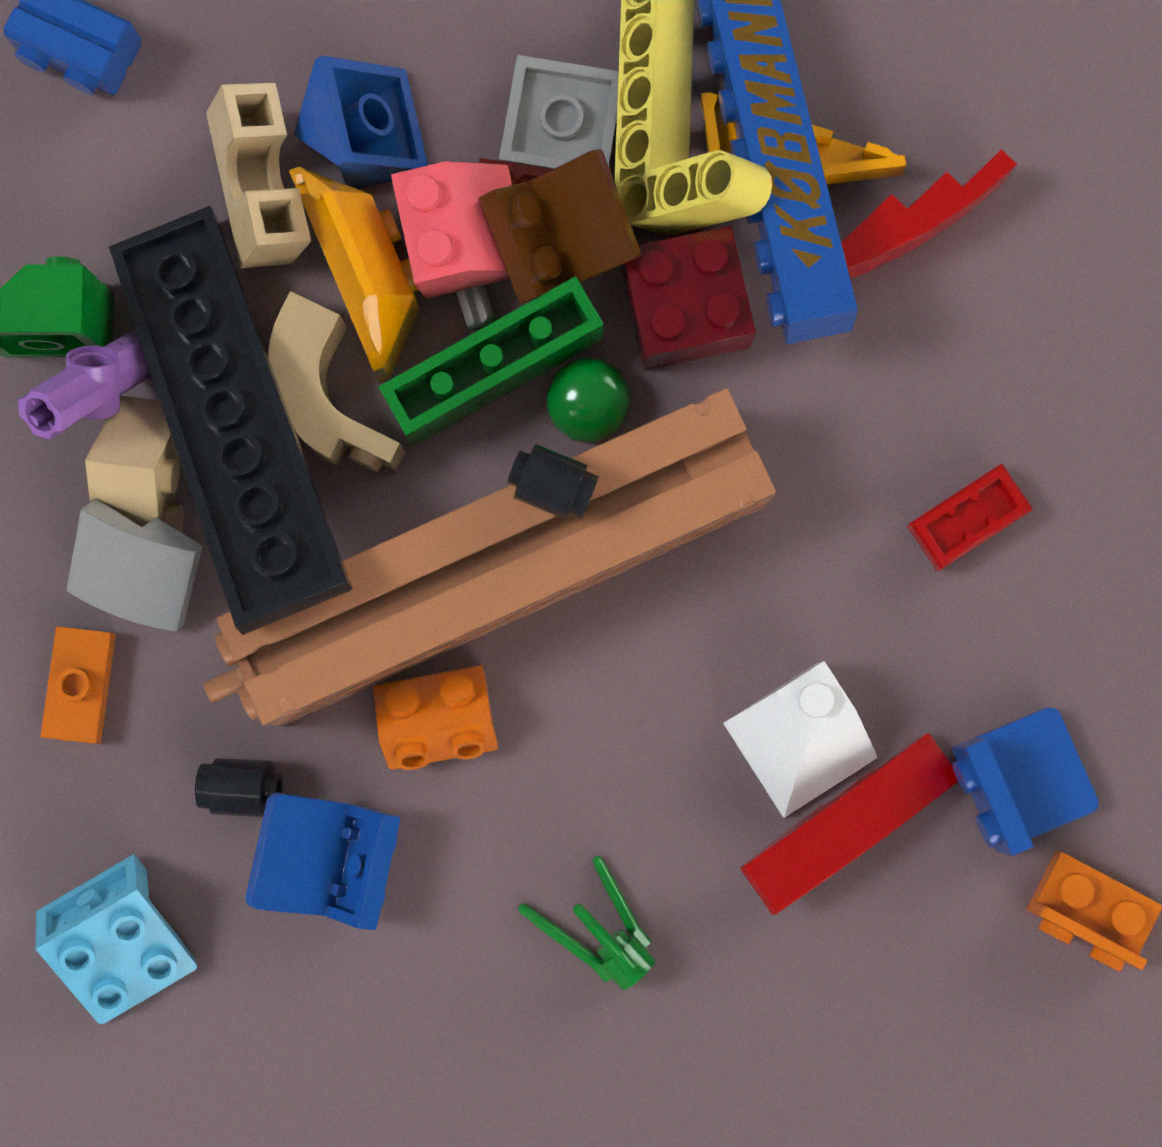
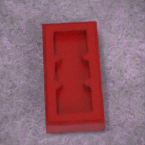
(969, 517)

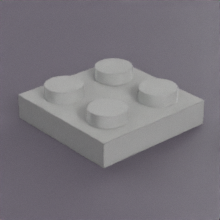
(558, 112)

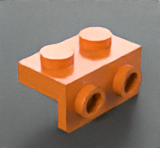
(434, 718)

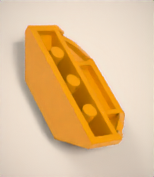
(363, 264)

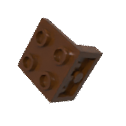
(560, 226)

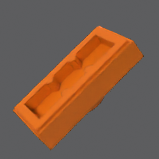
(78, 685)

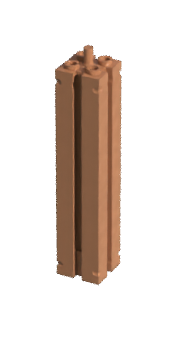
(498, 564)

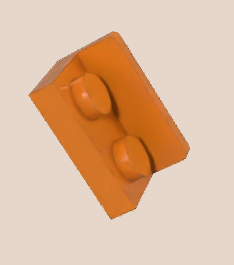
(1095, 909)

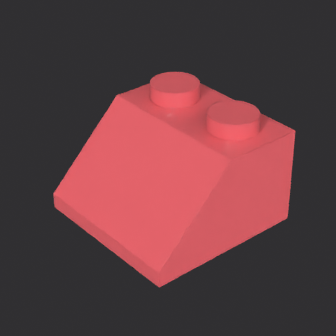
(447, 226)

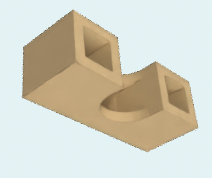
(247, 142)

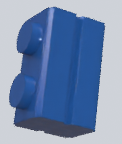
(75, 39)

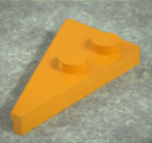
(839, 159)

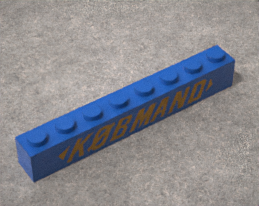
(774, 130)

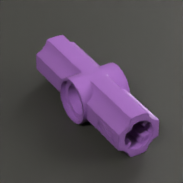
(86, 388)

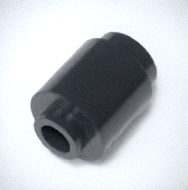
(552, 482)
(236, 786)

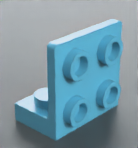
(111, 942)

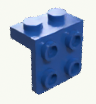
(1024, 780)
(322, 859)

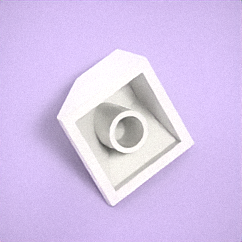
(802, 738)

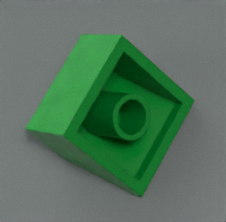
(54, 310)

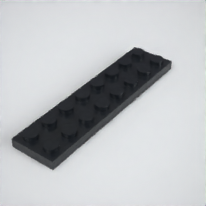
(229, 422)

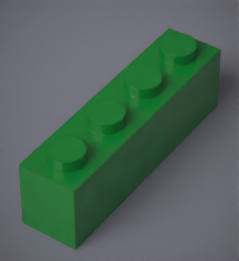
(493, 361)

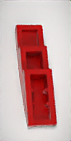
(897, 230)
(849, 824)

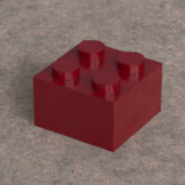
(688, 298)

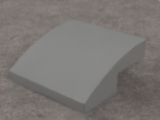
(133, 569)

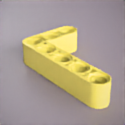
(653, 168)

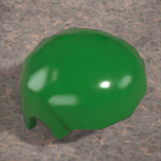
(588, 400)

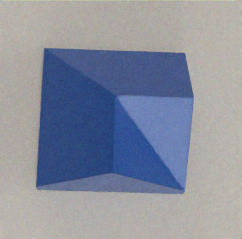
(361, 120)

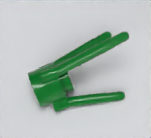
(622, 955)

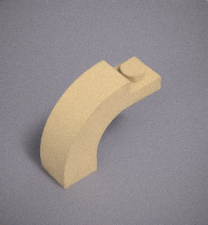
(300, 357)

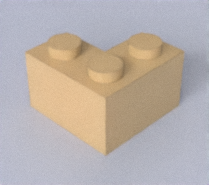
(136, 464)

